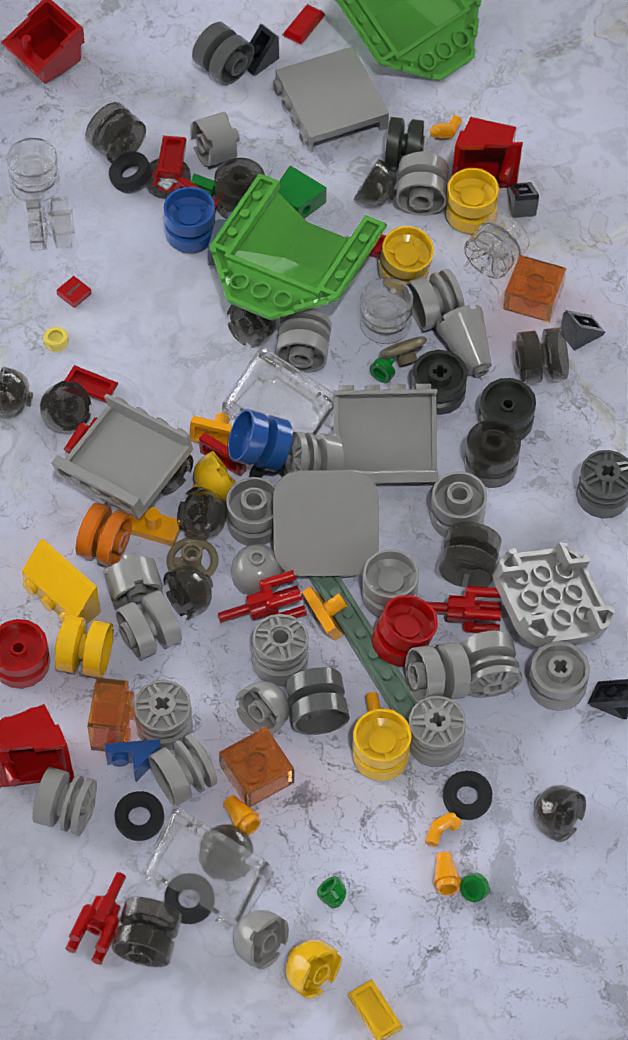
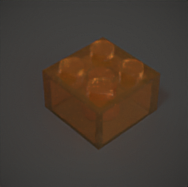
(534, 288)
(110, 713)
(256, 767)

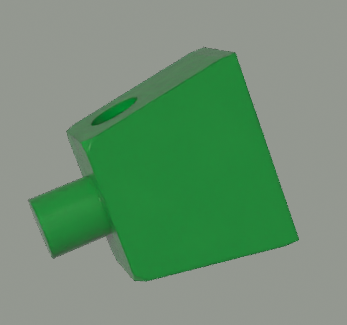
(302, 191)

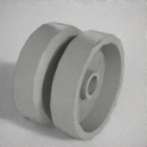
(558, 676)

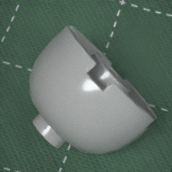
(253, 565)
(263, 706)
(259, 937)

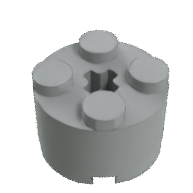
(214, 139)
(132, 579)

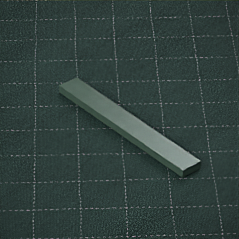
(359, 635)

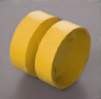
(471, 199)
(406, 254)
(76, 644)
(381, 744)

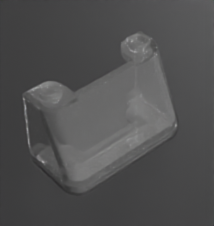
(281, 391)
(207, 868)

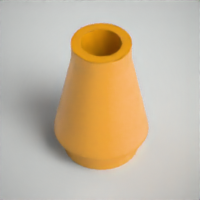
(242, 815)
(446, 874)

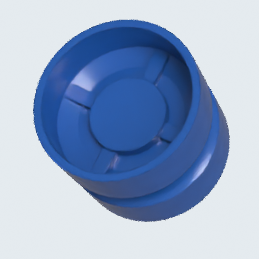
(189, 219)
(260, 440)

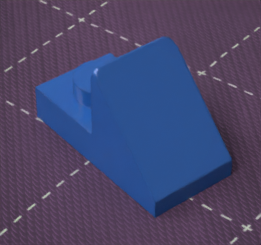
(134, 752)

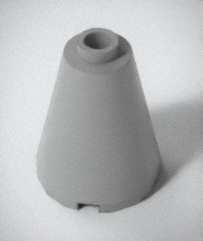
(467, 337)

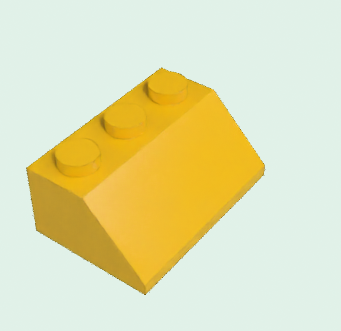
(60, 584)

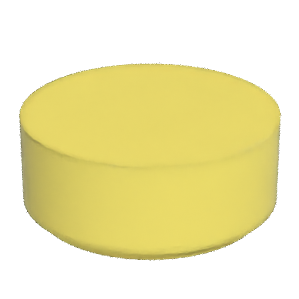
(55, 339)

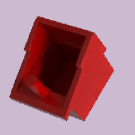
(46, 41)
(489, 148)
(30, 746)

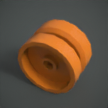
(104, 534)

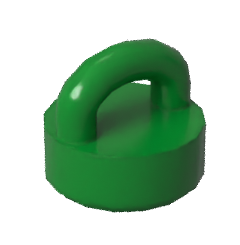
(383, 369)
(474, 887)
(332, 890)

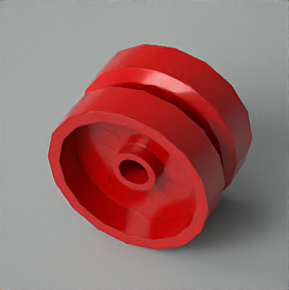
(23, 653)

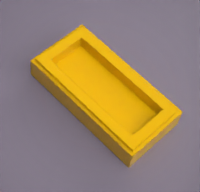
(375, 1011)

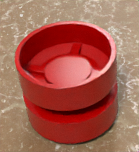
(402, 626)

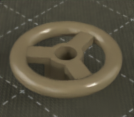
(404, 350)
(192, 548)

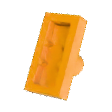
(217, 428)
(156, 527)
(326, 610)

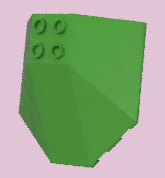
(416, 35)
(279, 261)

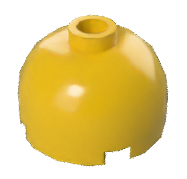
(213, 475)
(311, 966)

